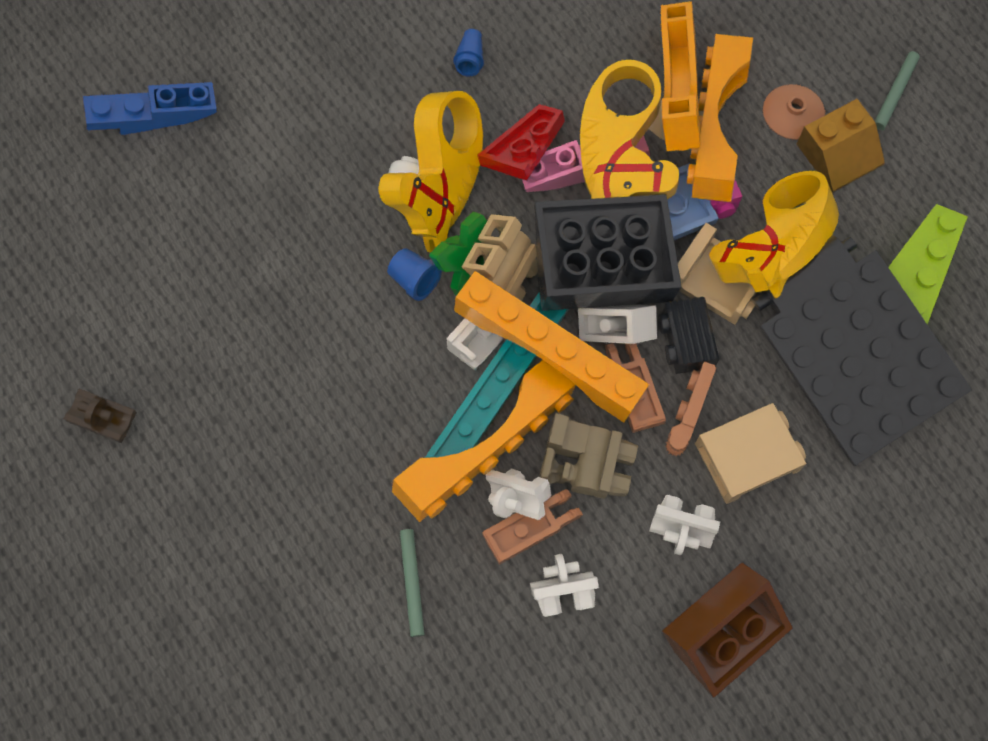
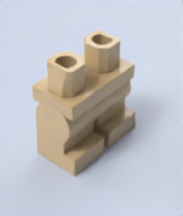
(506, 257)

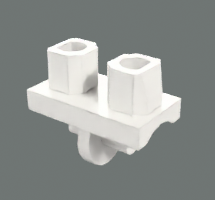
(515, 494)
(684, 527)
(580, 585)

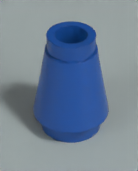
(469, 53)

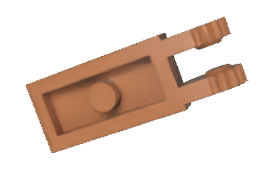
(648, 409)
(689, 411)
(522, 532)

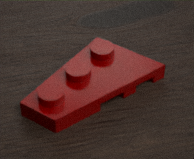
(524, 143)

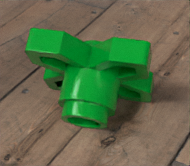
(454, 250)

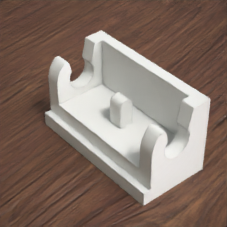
(472, 343)

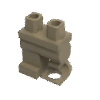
(596, 455)

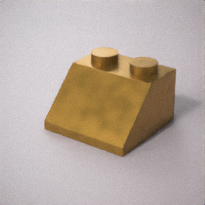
(842, 145)

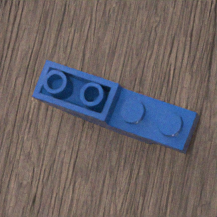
(153, 110)

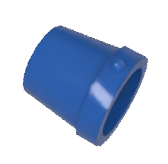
(414, 273)

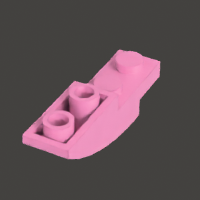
(562, 167)

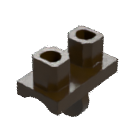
(100, 416)

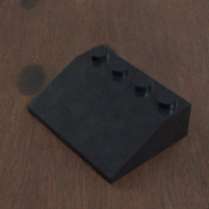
(605, 252)

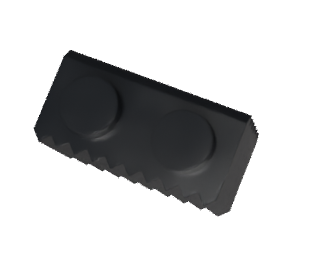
(688, 334)

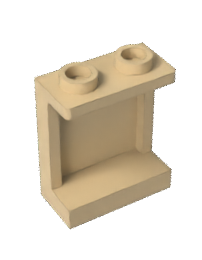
(701, 279)
(750, 452)

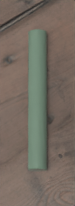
(896, 90)
(412, 583)

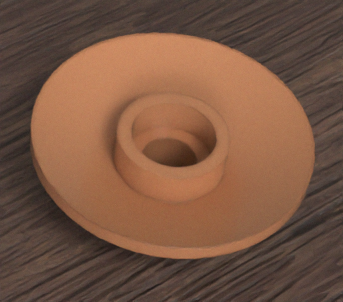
(784, 118)

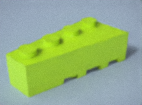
(927, 256)

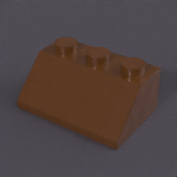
(728, 628)

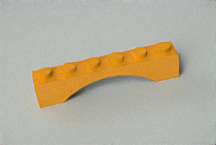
(680, 98)
(715, 159)
(507, 316)
(434, 480)

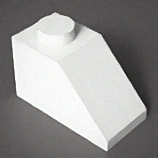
(618, 324)

